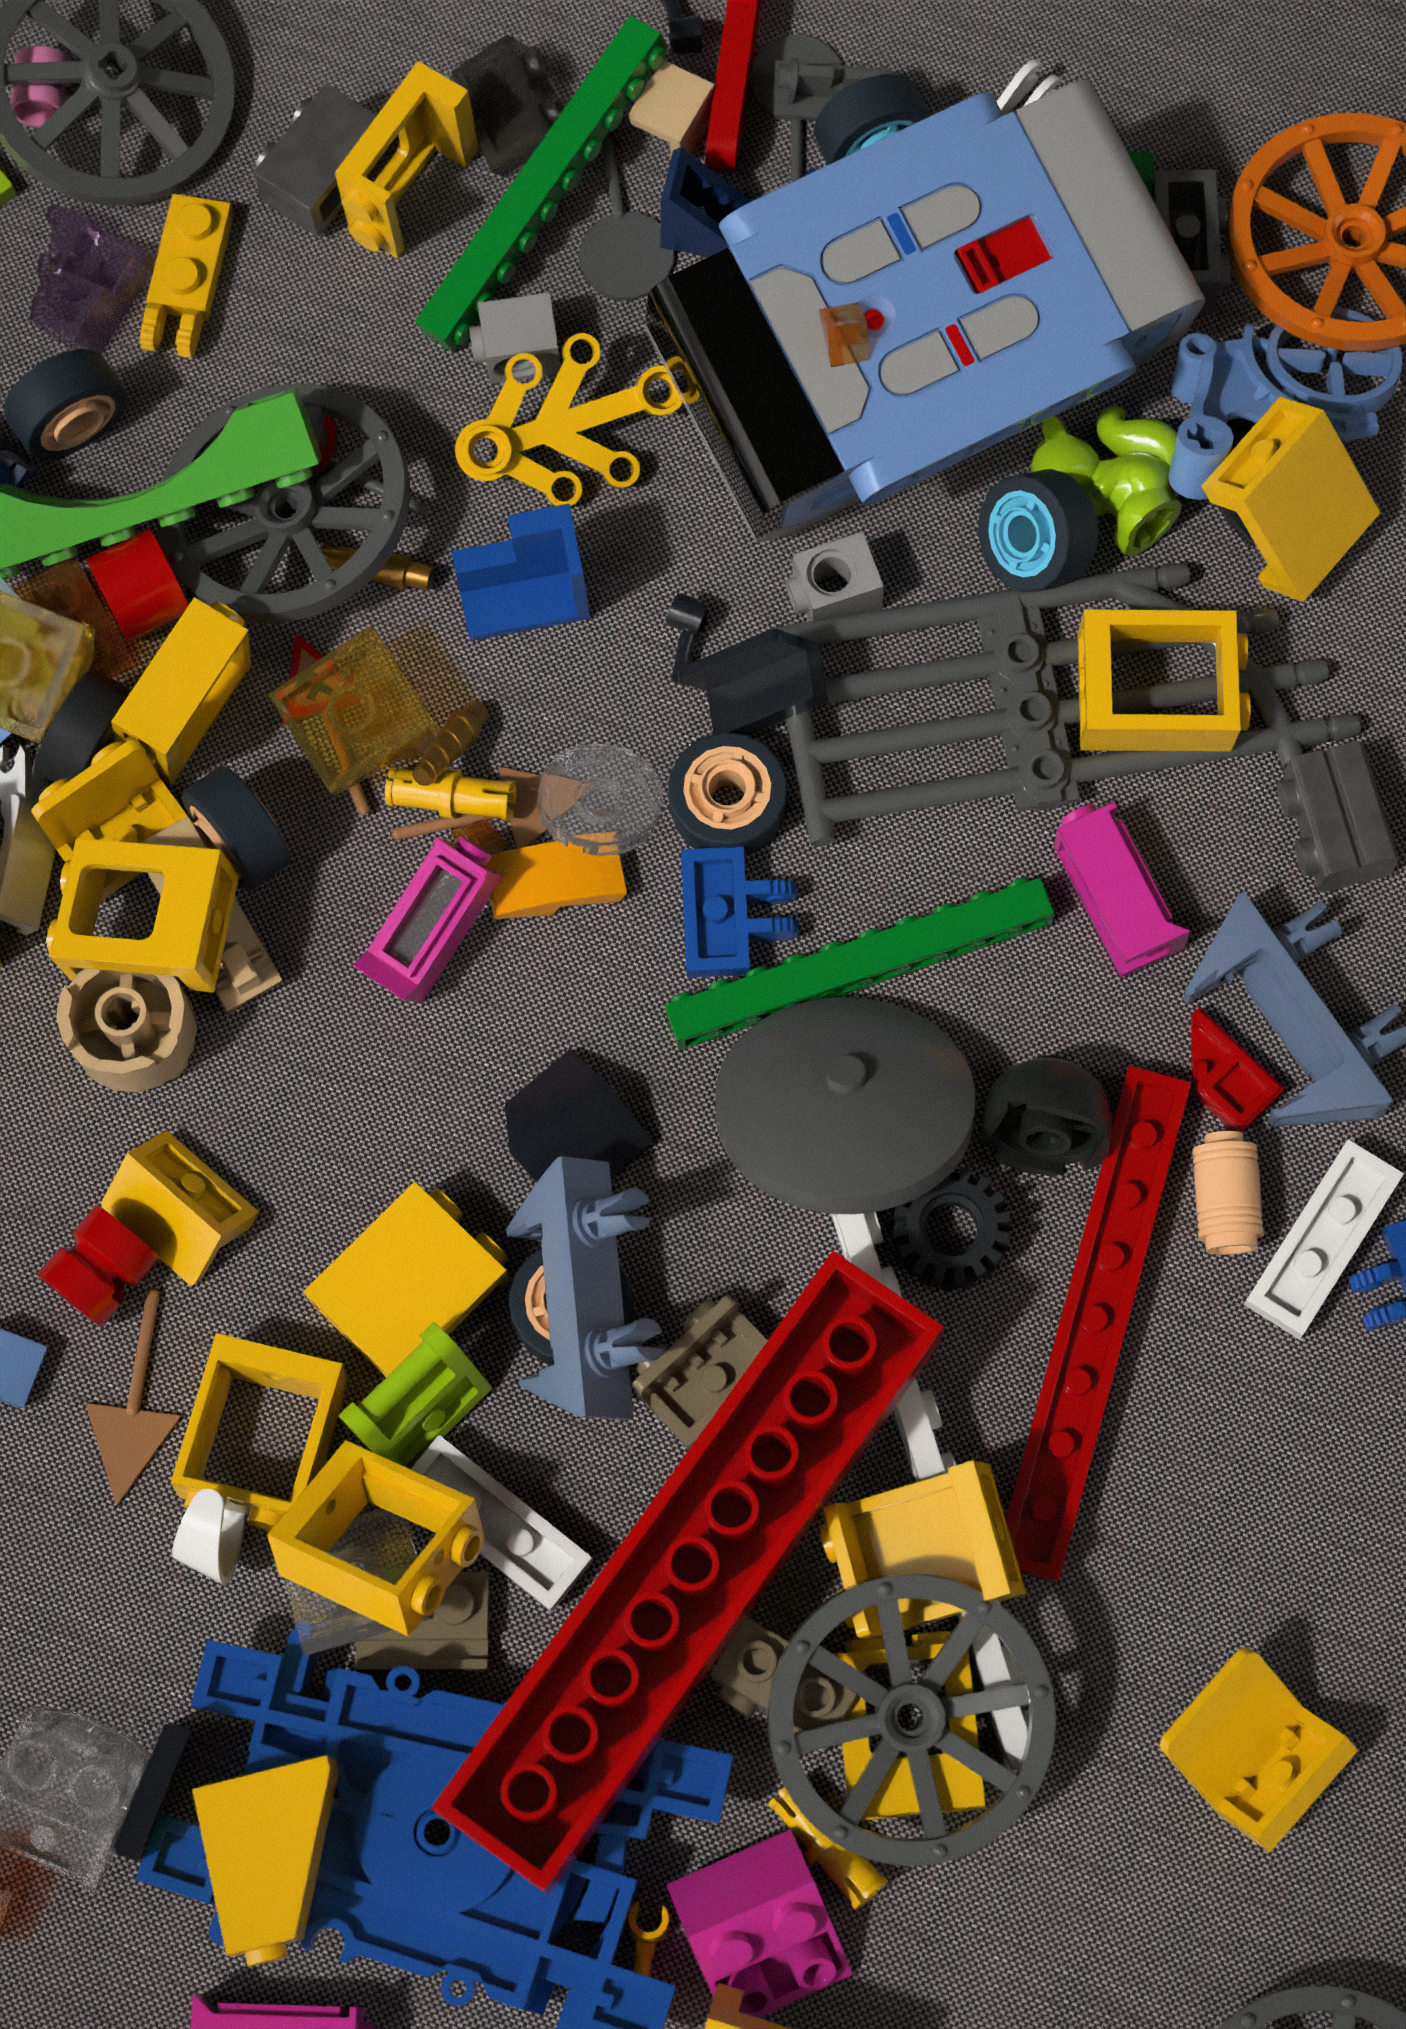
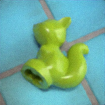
(1128, 486)

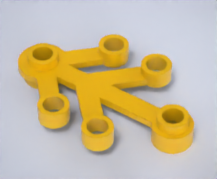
(558, 425)

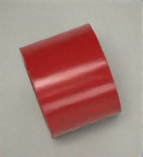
(138, 585)

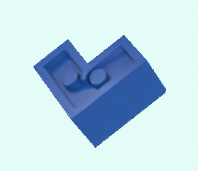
(523, 580)

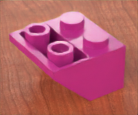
(760, 1926)

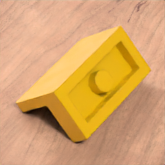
(177, 1205)

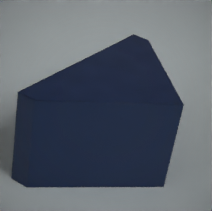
(694, 206)

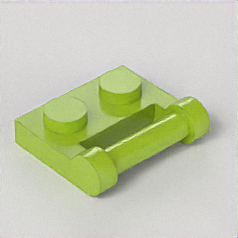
(418, 1400)

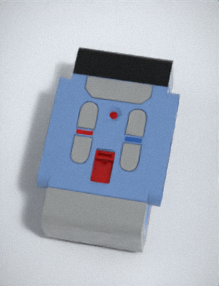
(996, 287)

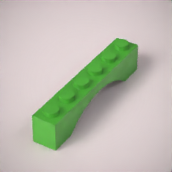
(258, 444)

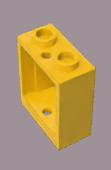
(185, 686)
(1158, 732)
(270, 1368)
(333, 1502)

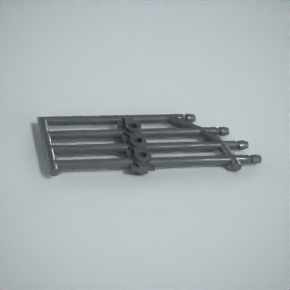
(1028, 702)

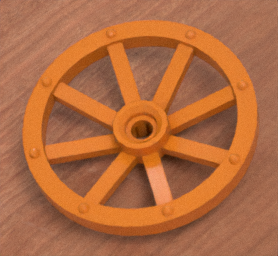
(1348, 222)

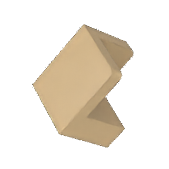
(674, 107)

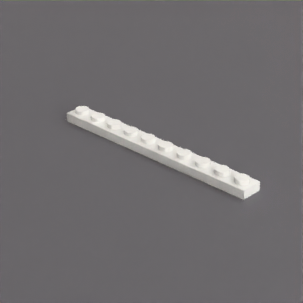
(916, 1418)

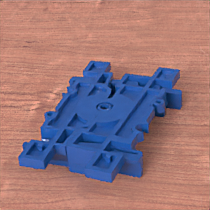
(421, 1901)

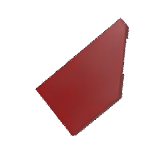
(1228, 1076)

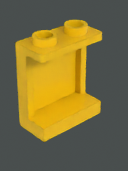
(1294, 495)
(405, 1275)
(929, 1527)

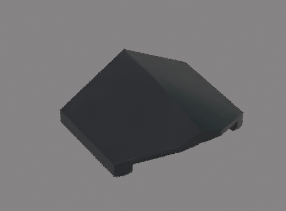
(574, 1116)

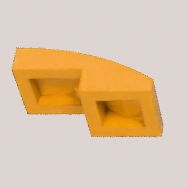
(551, 876)

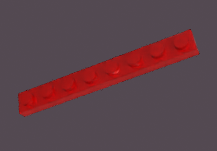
(1094, 1321)

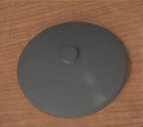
(845, 1105)

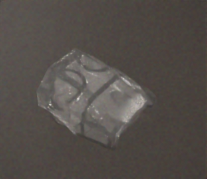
(67, 1792)

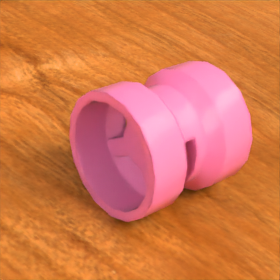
(38, 102)

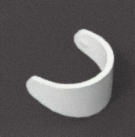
(210, 1537)

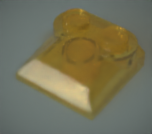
(38, 664)
(355, 712)

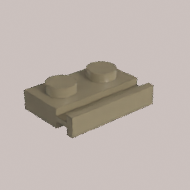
(448, 1643)

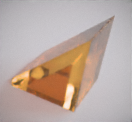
(845, 334)
(483, 835)

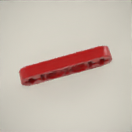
(732, 85)

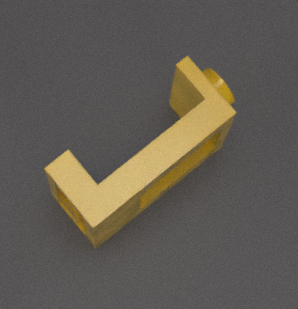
(428, 117)
(188, 922)
(955, 1784)

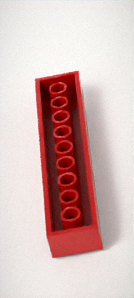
(688, 1573)

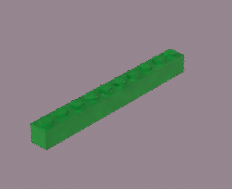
(543, 183)
(860, 963)

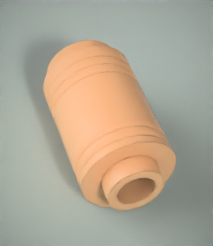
(1228, 1193)

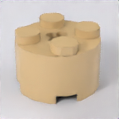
(132, 1058)

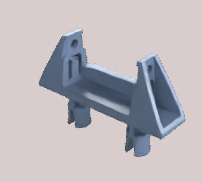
(1333, 1058)
(585, 1311)

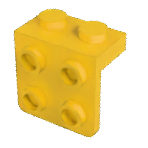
(108, 801)
(1255, 1750)

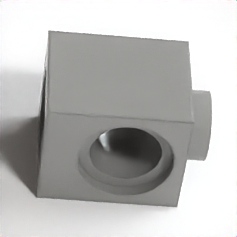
(512, 328)
(842, 558)

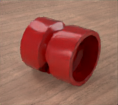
(98, 1265)

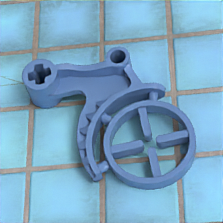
(1228, 385)

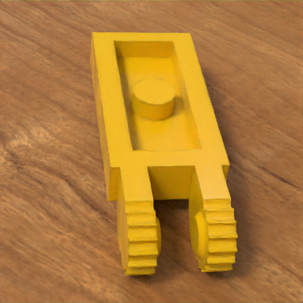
(186, 271)

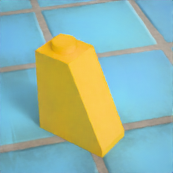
(265, 1853)

